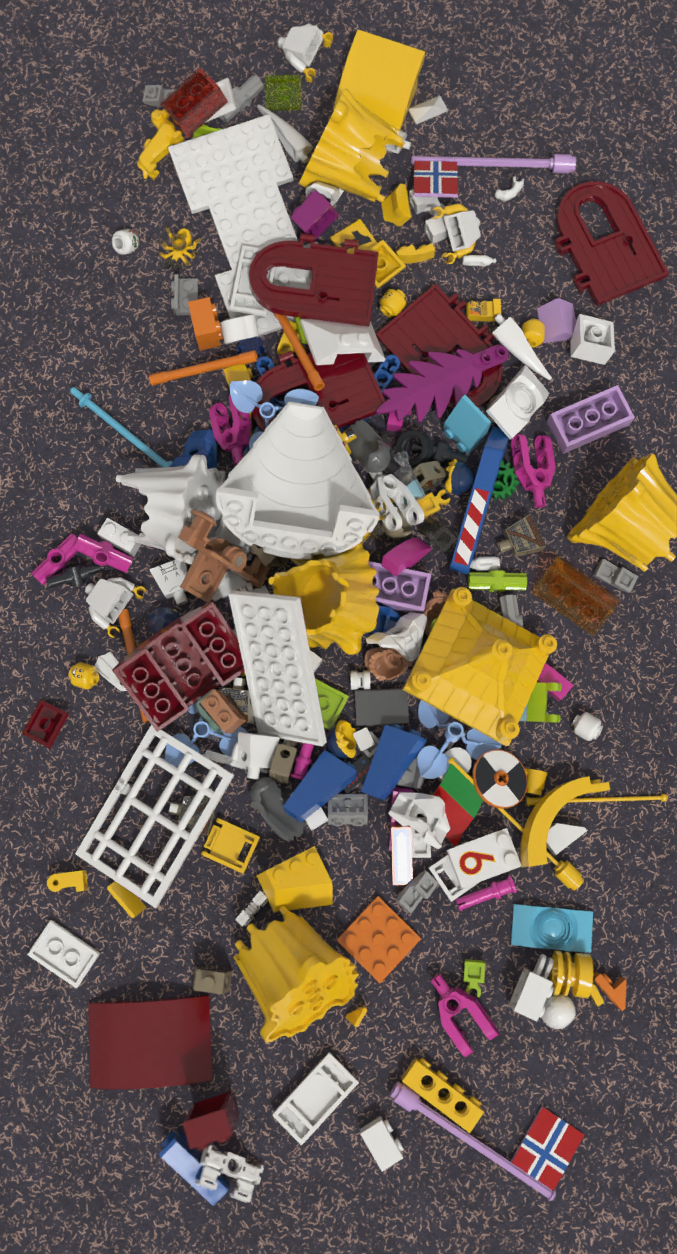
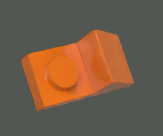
(616, 992)

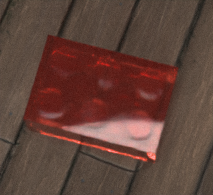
(194, 102)

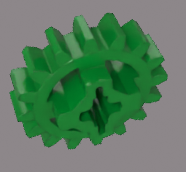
(503, 485)

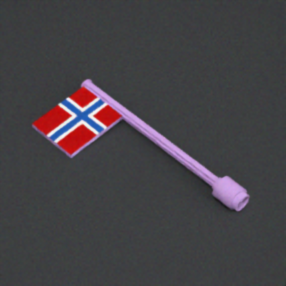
(440, 179)
(540, 1156)

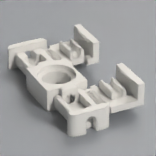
(218, 1163)

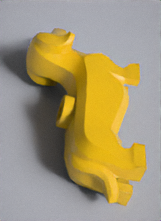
(158, 146)

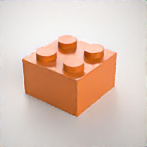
(205, 323)

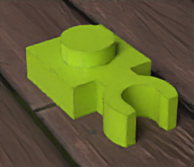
(475, 974)

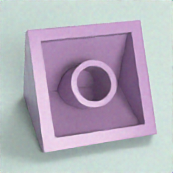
(558, 320)

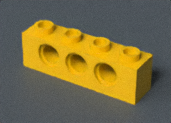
(466, 1117)

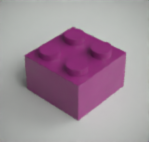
(314, 214)

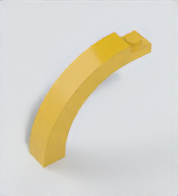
(540, 819)

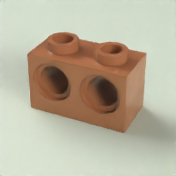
(223, 711)

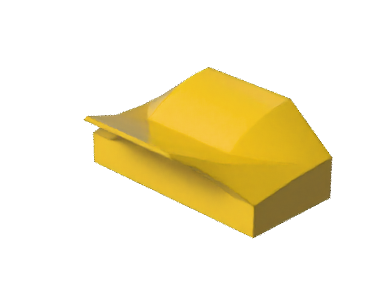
(396, 206)

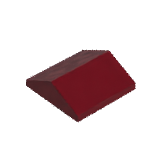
(45, 724)

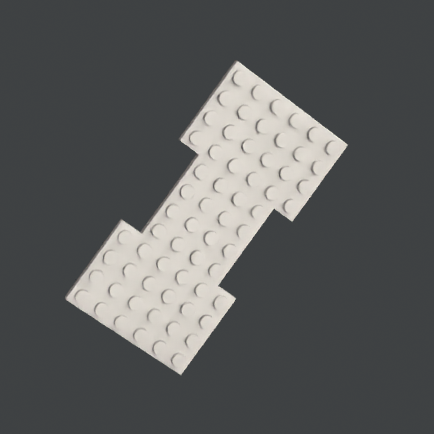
(238, 181)

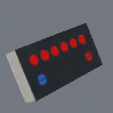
(362, 766)

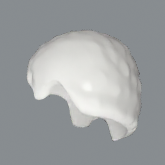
(558, 1011)

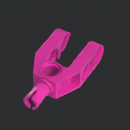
(233, 438)
(534, 479)
(464, 1001)

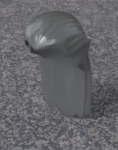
(369, 448)
(269, 801)

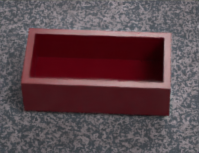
(211, 1120)

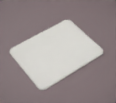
(363, 739)

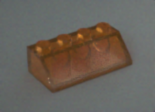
(575, 596)

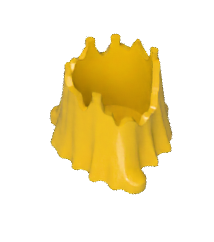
(352, 150)
(632, 515)
(334, 598)
(293, 975)

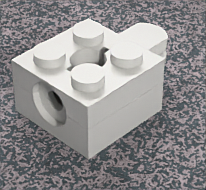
(533, 990)

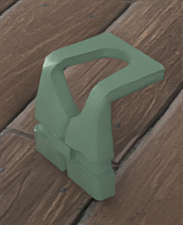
(206, 716)

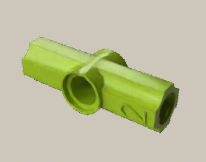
(497, 580)

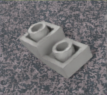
(155, 94)

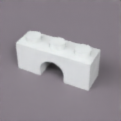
(434, 228)

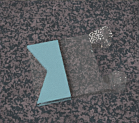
(406, 476)

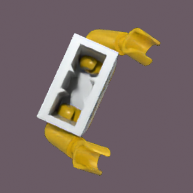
(461, 228)

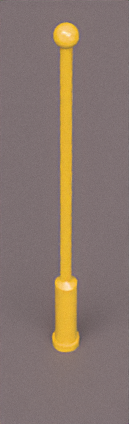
(663, 797)

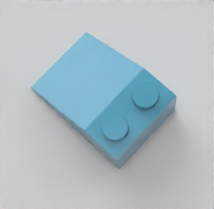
(466, 425)

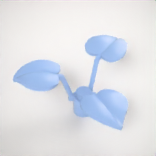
(247, 394)
(201, 730)
(433, 762)

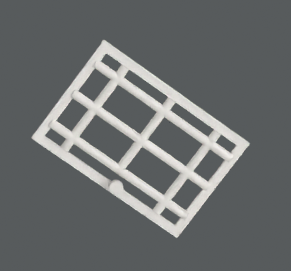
(125, 788)

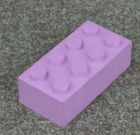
(590, 419)
(401, 592)

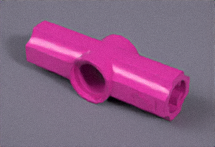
(96, 549)
(48, 567)

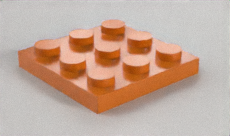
(378, 939)

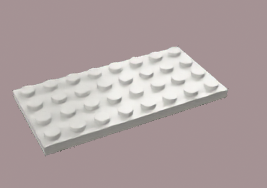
(278, 666)

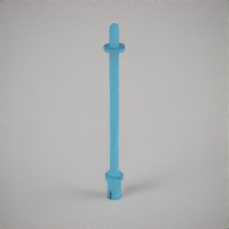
(85, 400)

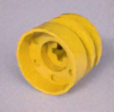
(572, 974)

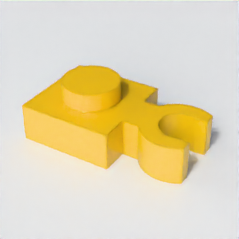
(430, 504)

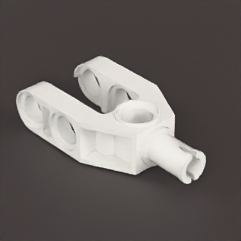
(390, 487)

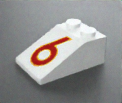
(484, 858)

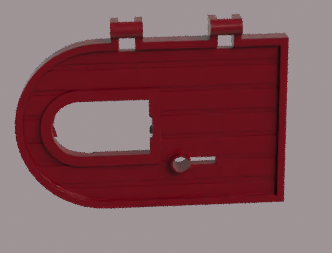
(609, 260)
(335, 277)
(438, 328)
(346, 379)

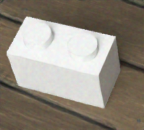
(117, 536)
(381, 1143)

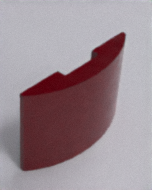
(181, 665)
(150, 1043)

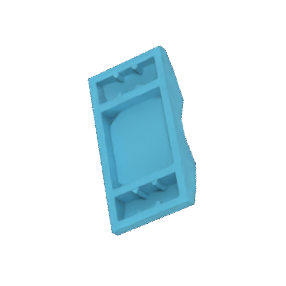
(552, 928)

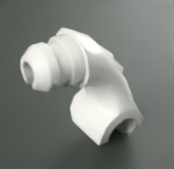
(506, 195)

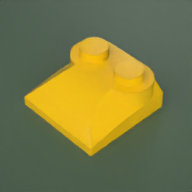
(388, 264)

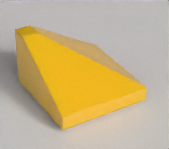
(357, 1015)

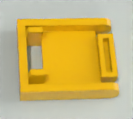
(227, 845)

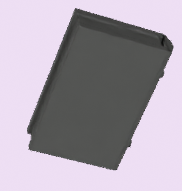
(381, 707)

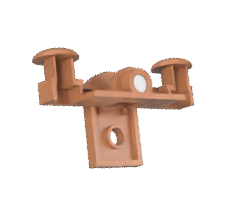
(215, 558)

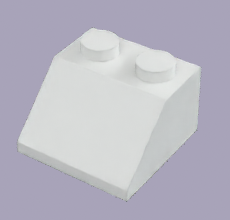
(593, 339)

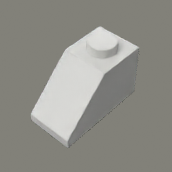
(561, 836)

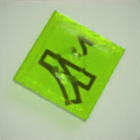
(283, 92)

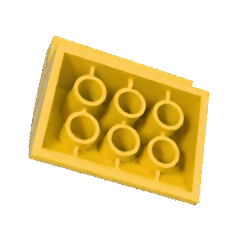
(382, 76)

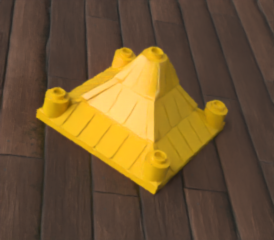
(479, 667)

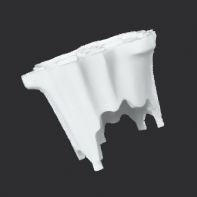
(171, 496)

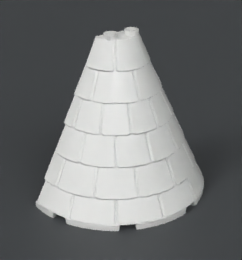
(297, 489)

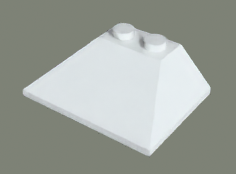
(333, 338)

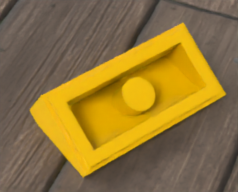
(127, 899)

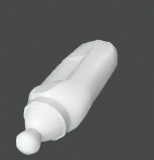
(477, 260)
(486, 563)

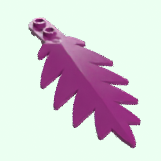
(439, 381)

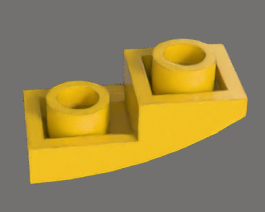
(410, 255)

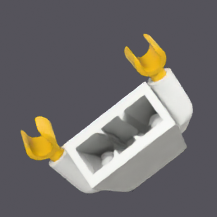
(302, 45)
(109, 599)

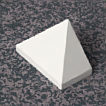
(427, 109)

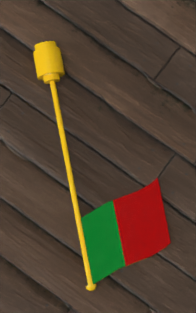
(462, 806)

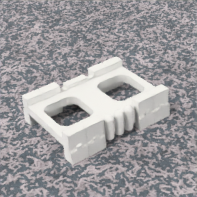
(246, 917)

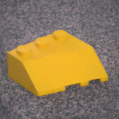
(298, 883)

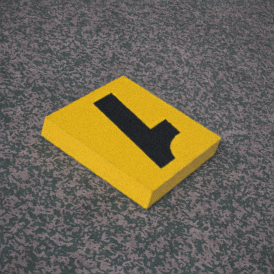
(355, 231)

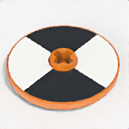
(486, 775)

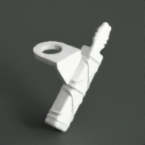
(229, 760)

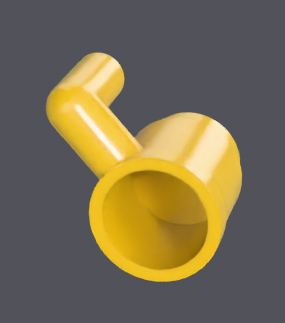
(536, 781)

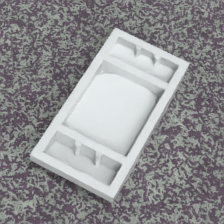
(242, 297)
(518, 402)
(315, 1098)

